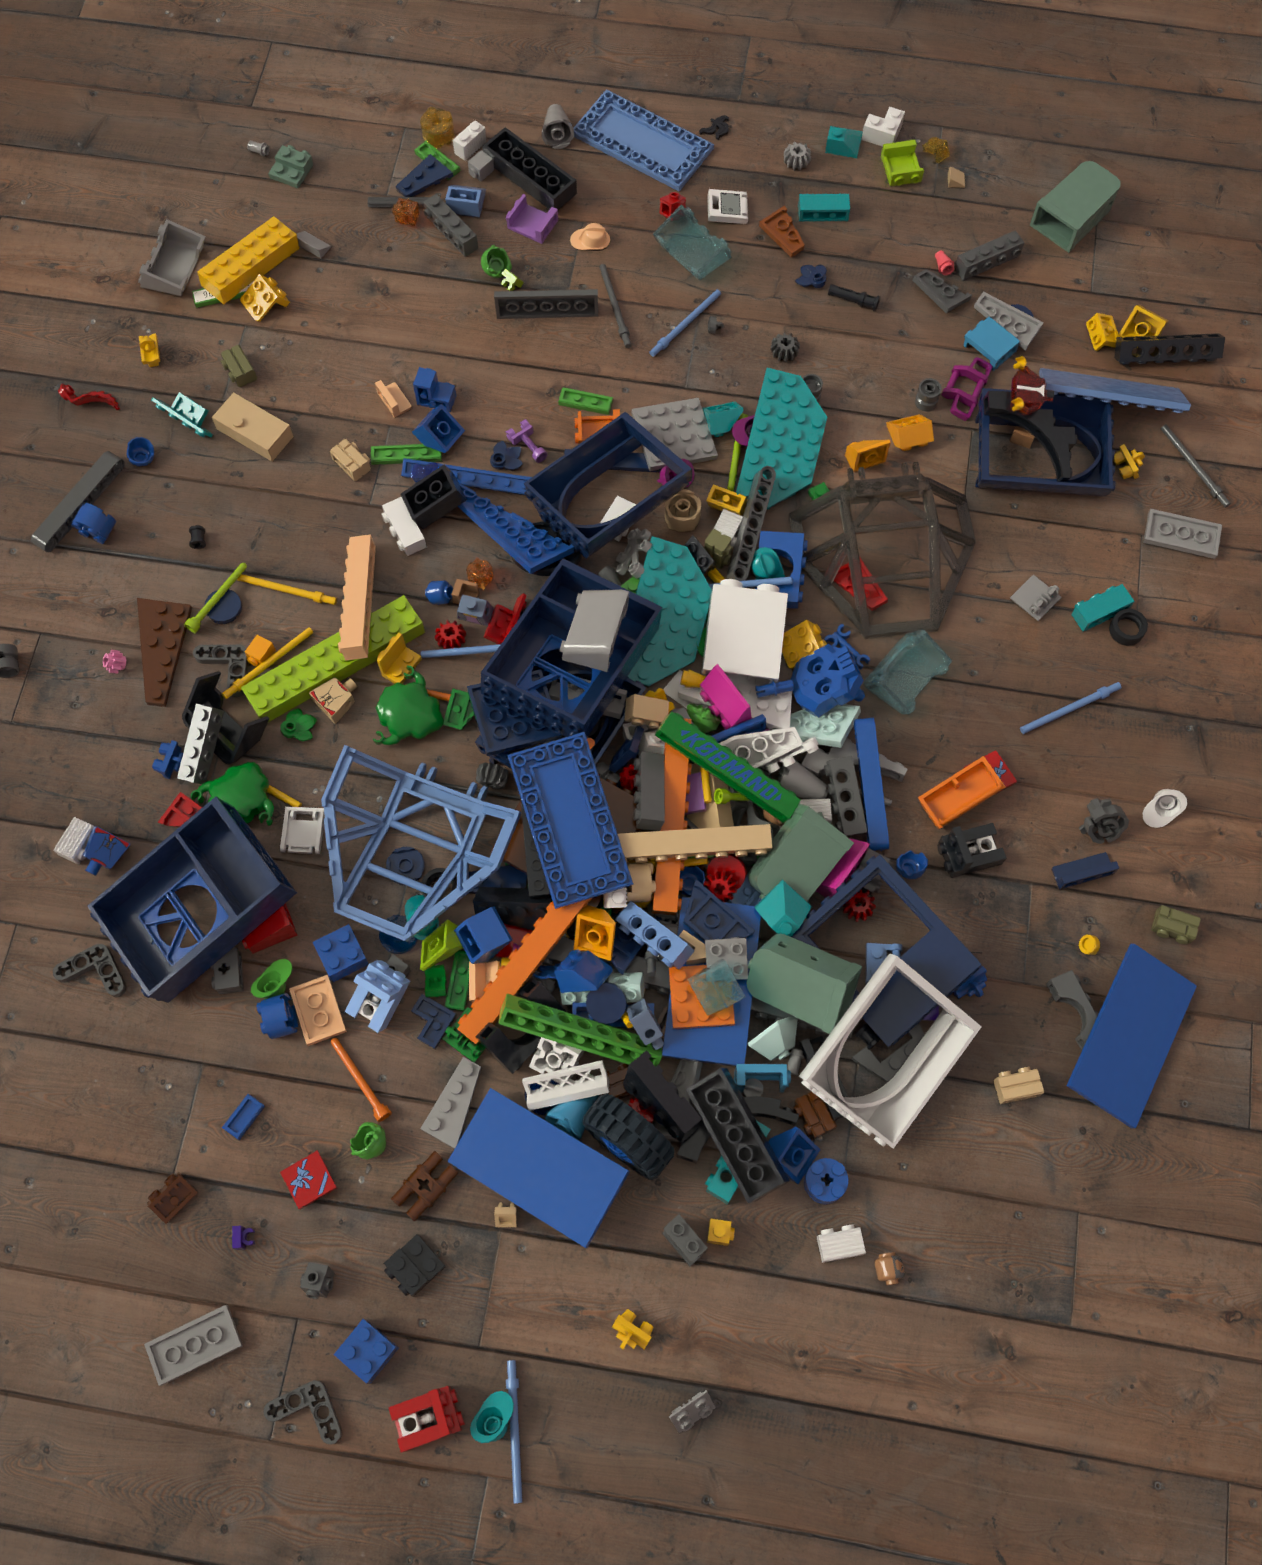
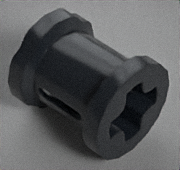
(197, 537)
(868, 1036)

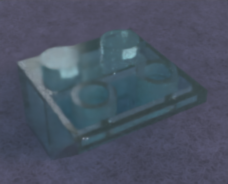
(716, 987)

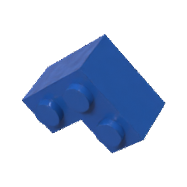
(431, 392)

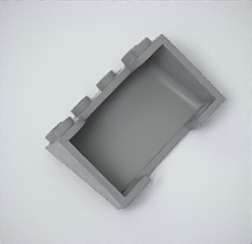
(172, 259)

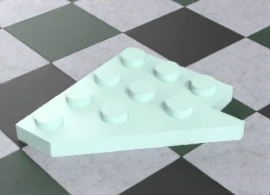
(830, 728)

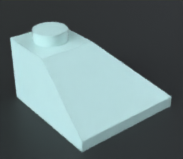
(776, 1039)

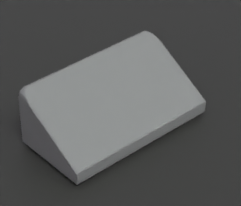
(312, 244)

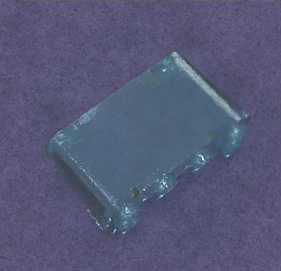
(692, 243)

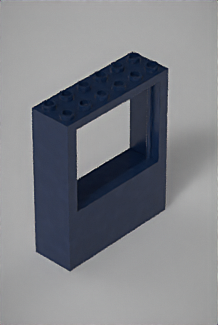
(936, 956)

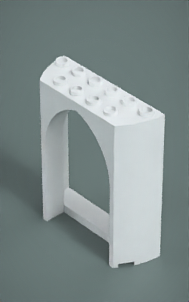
(896, 1104)

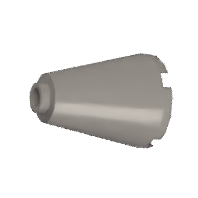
(557, 128)
(802, 782)

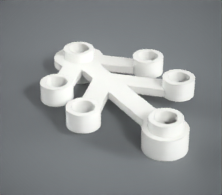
(809, 745)

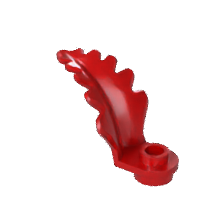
(67, 393)

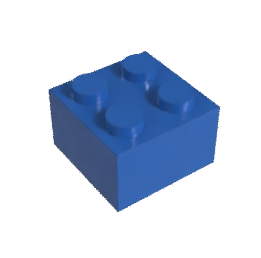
(340, 953)
(366, 1351)

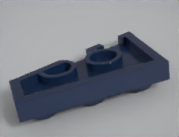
(427, 173)

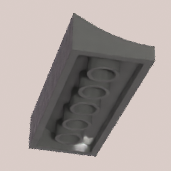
(546, 304)

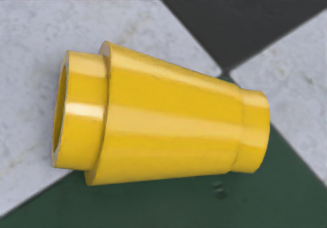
(691, 679)

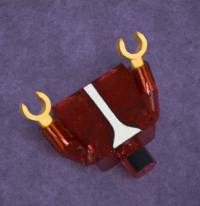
(1028, 389)

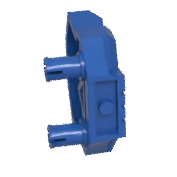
(837, 674)

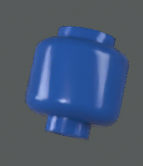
(439, 592)

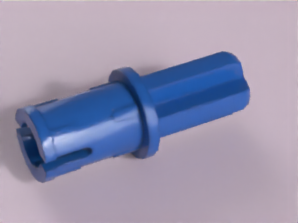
(774, 688)

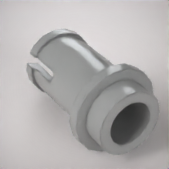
(263, 149)
(795, 1061)

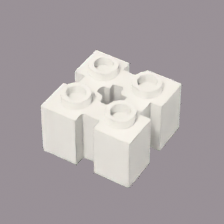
(554, 1056)

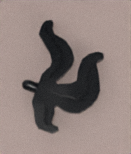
(718, 122)

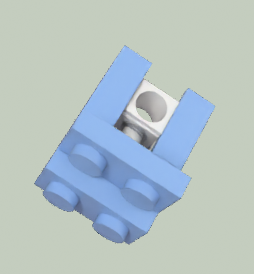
(385, 986)

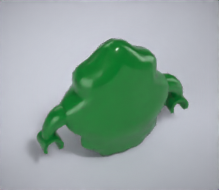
(408, 710)
(244, 789)

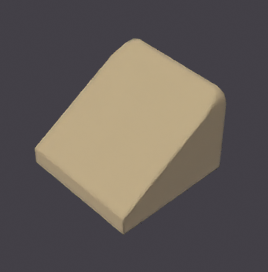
(955, 178)

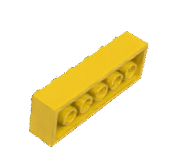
(247, 259)

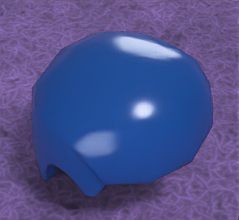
(140, 451)
(911, 864)
(689, 877)

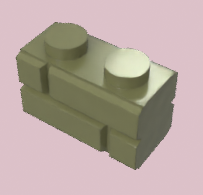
(238, 365)
(719, 547)
(1175, 924)

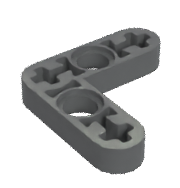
(233, 661)
(99, 962)
(307, 1400)

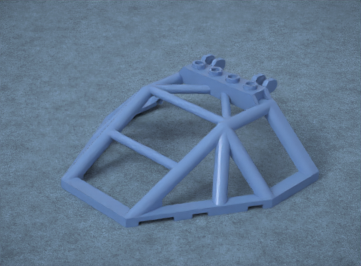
(378, 826)

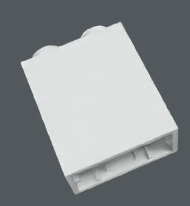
(745, 632)

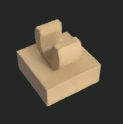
(505, 1216)

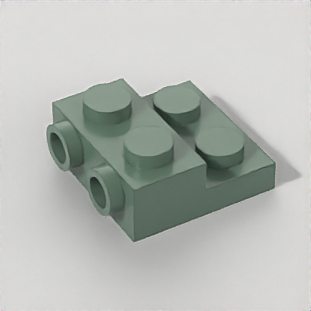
(291, 166)

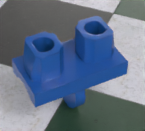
(171, 761)
(973, 985)

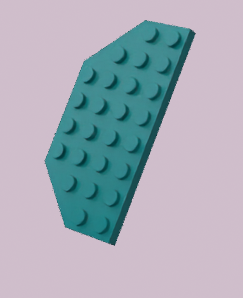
(783, 436)
(680, 588)

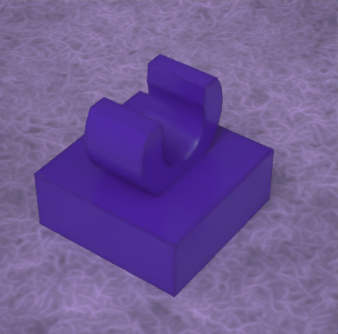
(239, 1237)

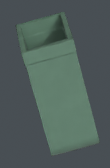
(1076, 205)
(800, 854)
(803, 981)

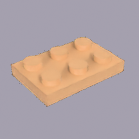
(317, 1010)

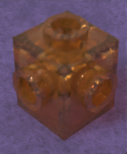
(406, 211)
(480, 572)

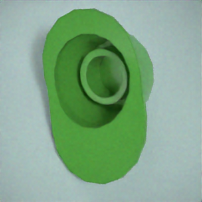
(272, 980)

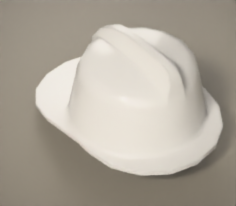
(1164, 808)

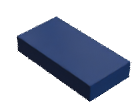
(243, 1116)

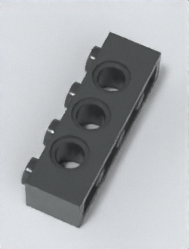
(850, 786)

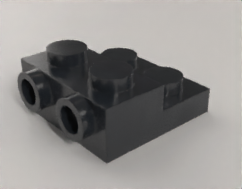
(413, 1266)

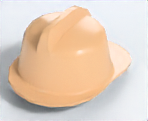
(590, 237)

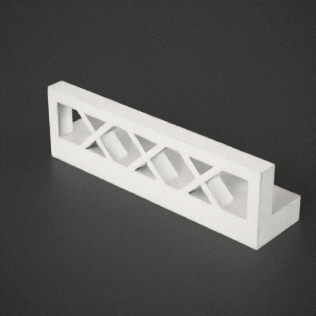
(568, 1089)

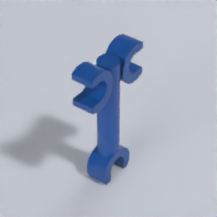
(839, 638)

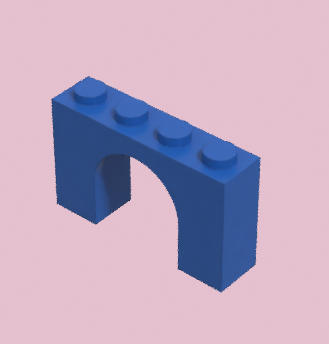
(792, 548)

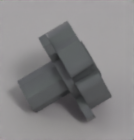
(1104, 820)

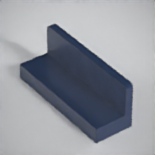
(1084, 870)

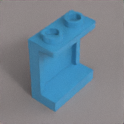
(992, 341)
(762, 1072)

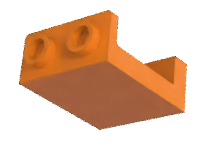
(591, 424)

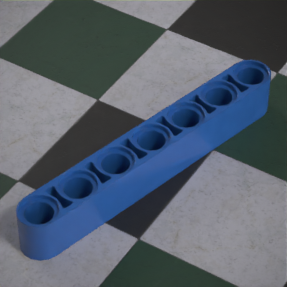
(871, 784)

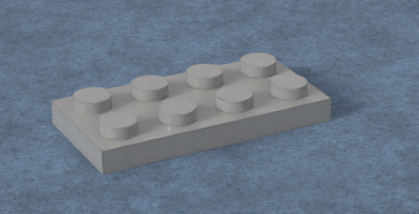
(1182, 533)
(193, 1345)

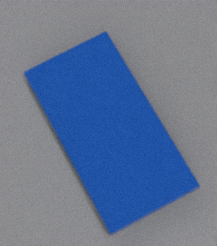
(570, 820)
(1132, 1036)
(716, 1044)
(539, 1167)

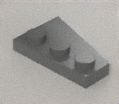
(944, 295)

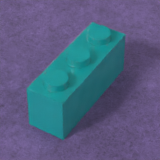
(823, 207)
(1101, 607)

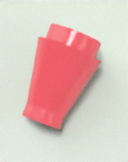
(944, 263)

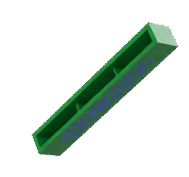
(727, 766)

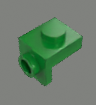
(435, 981)

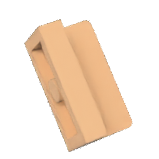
(393, 398)
(479, 976)

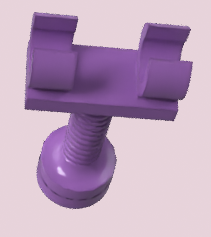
(539, 454)

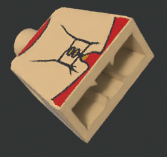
(334, 698)

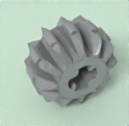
(797, 155)

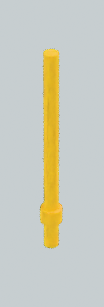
(318, 597)
(237, 684)

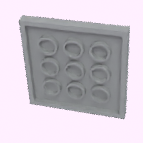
(680, 428)

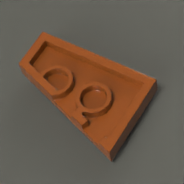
(782, 231)

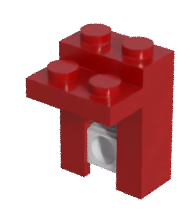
(447, 1417)

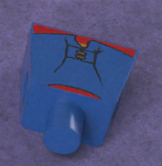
(103, 850)

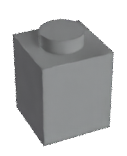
(480, 165)

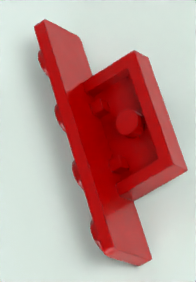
(504, 620)

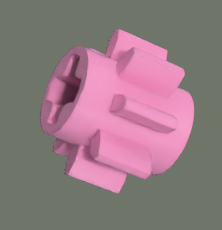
(114, 661)

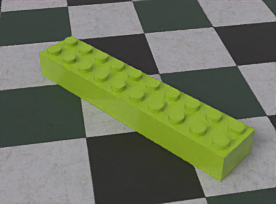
(294, 679)

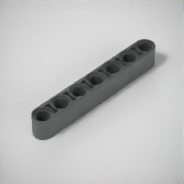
(85, 491)
(756, 519)

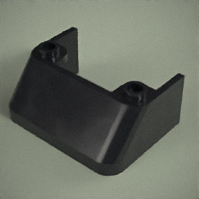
(232, 739)

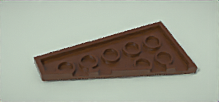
(161, 643)

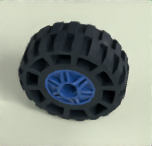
(628, 1136)

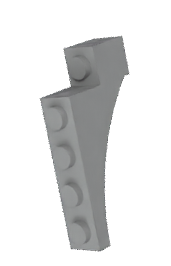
(816, 760)

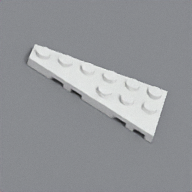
(774, 708)

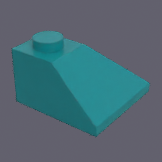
(843, 141)
(722, 417)
(783, 909)

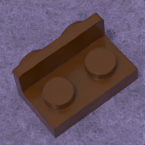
(171, 1197)

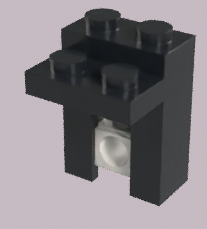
(958, 854)

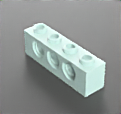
(630, 983)

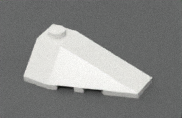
(763, 746)

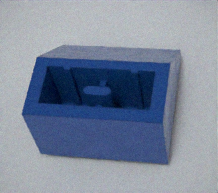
(483, 935)

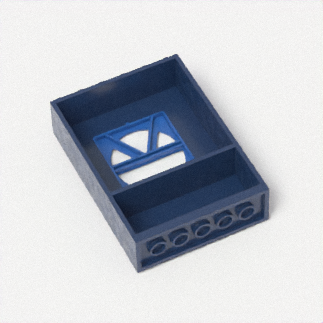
(542, 630)
(206, 851)

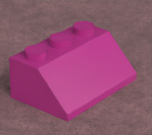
(724, 698)
(843, 869)

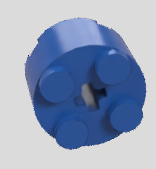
(93, 522)
(277, 1016)
(835, 1174)

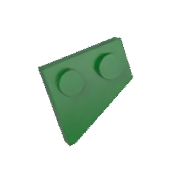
(459, 710)

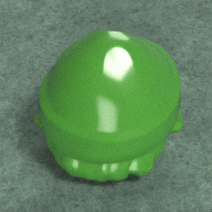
(495, 261)
(703, 718)
(368, 1141)

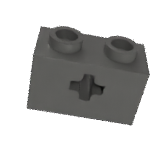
(233, 979)

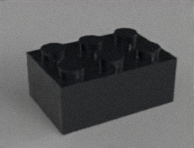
(433, 496)

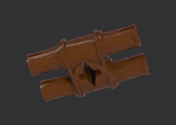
(412, 1185)

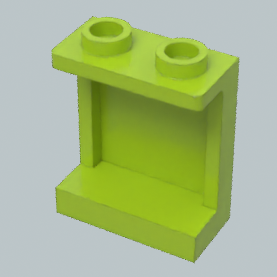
(901, 163)

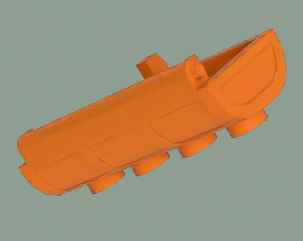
(961, 792)

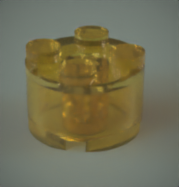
(437, 127)

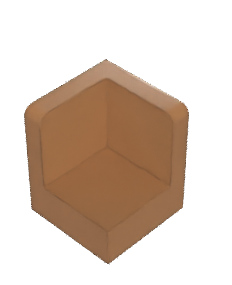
(1022, 437)
(464, 588)

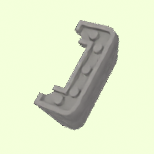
(595, 627)

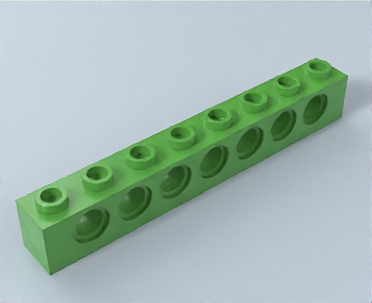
(574, 1031)

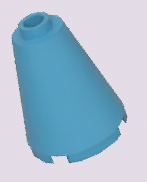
(570, 1115)

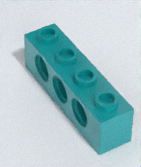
(720, 1189)

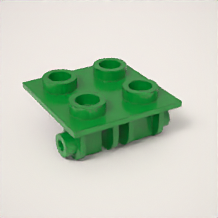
(461, 1042)

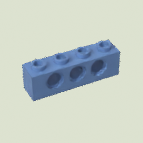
(677, 953)

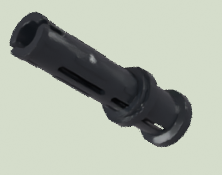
(862, 299)

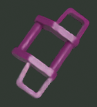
(959, 395)

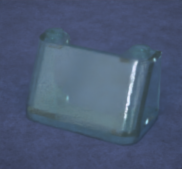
(907, 670)

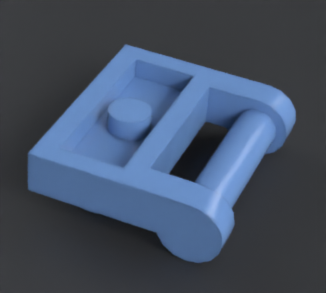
(876, 955)

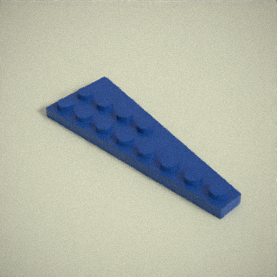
(516, 535)

